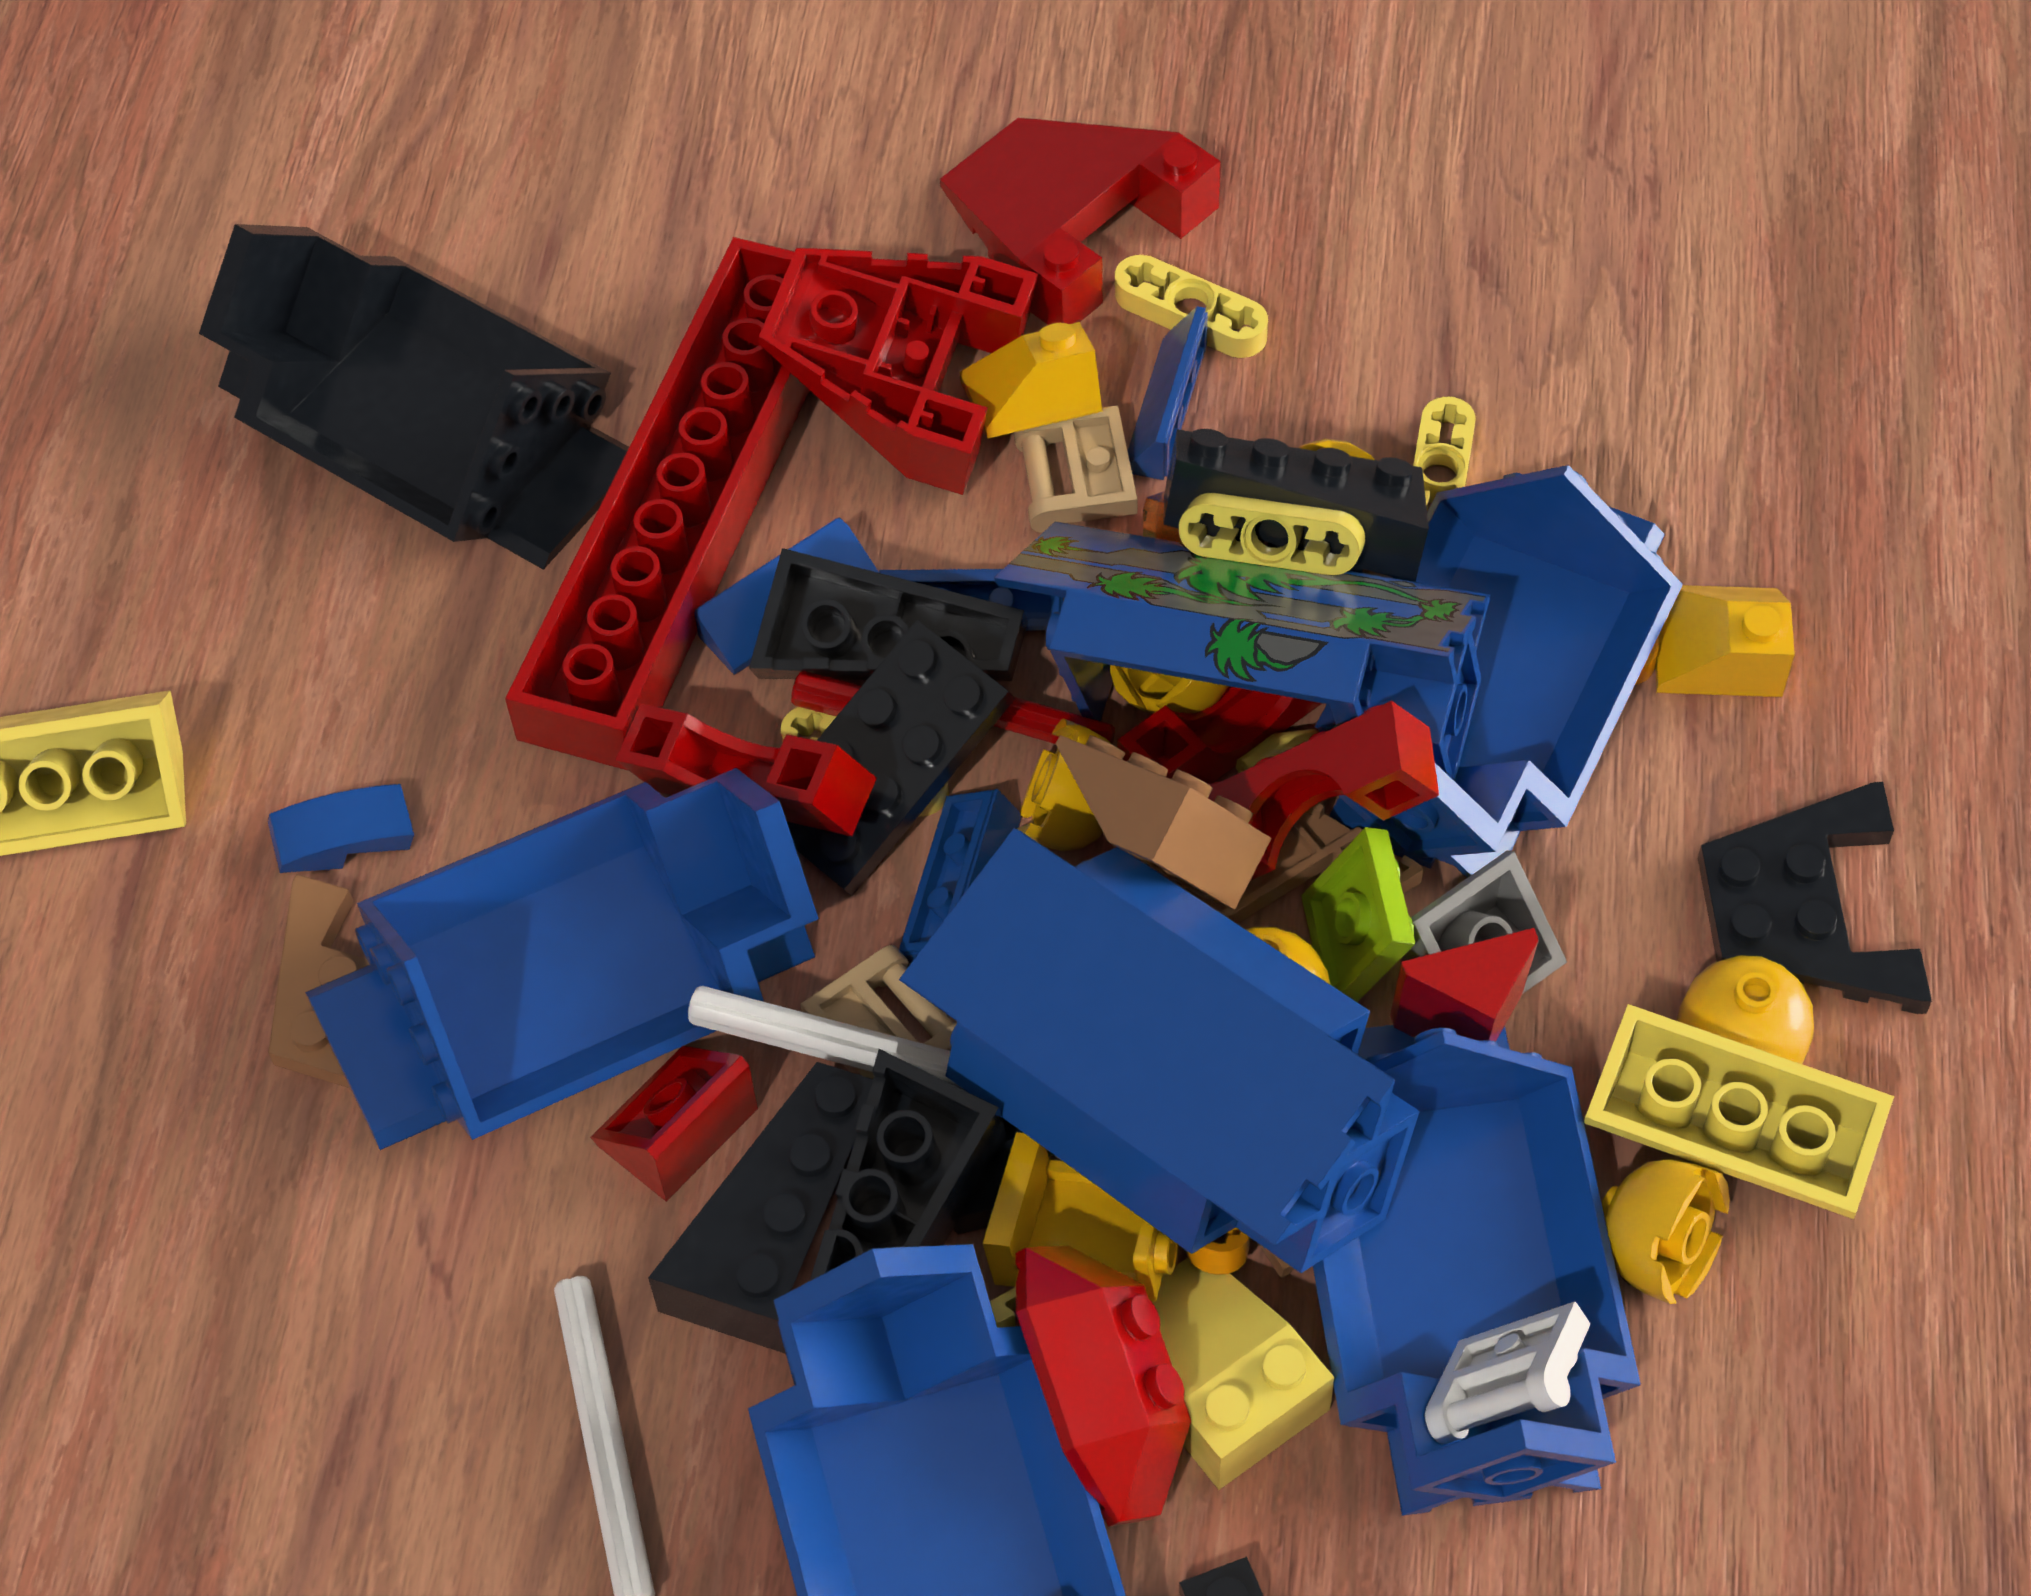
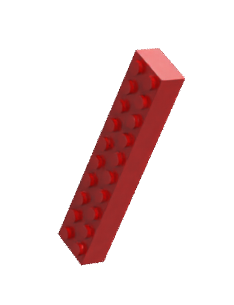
(664, 522)

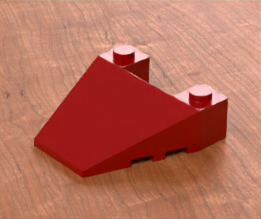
(1055, 182)
(880, 341)

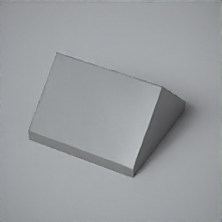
(1487, 906)

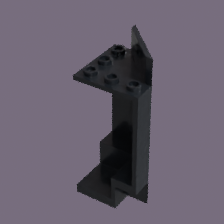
(411, 390)

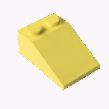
(1241, 1371)

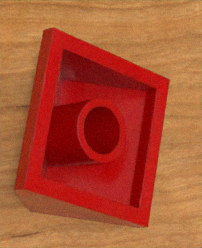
(1464, 987)
(679, 1117)

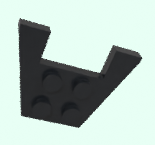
(1779, 899)

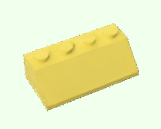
(90, 773)
(1740, 1111)

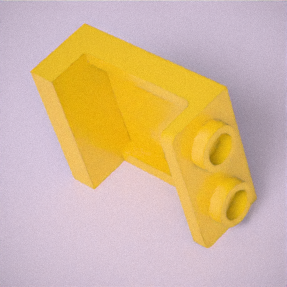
(1056, 1206)

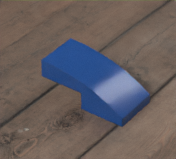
(329, 827)

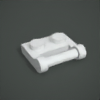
(1507, 1372)

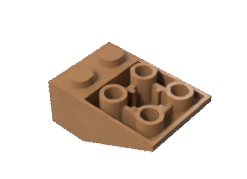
(1167, 820)

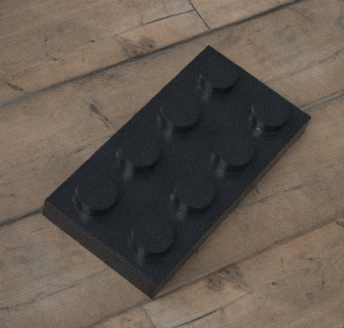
(912, 733)

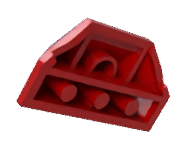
(1103, 1378)

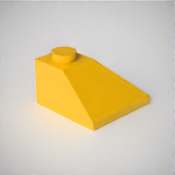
(1036, 380)
(1726, 642)

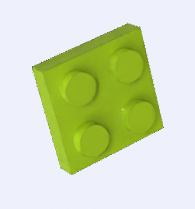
(1359, 914)

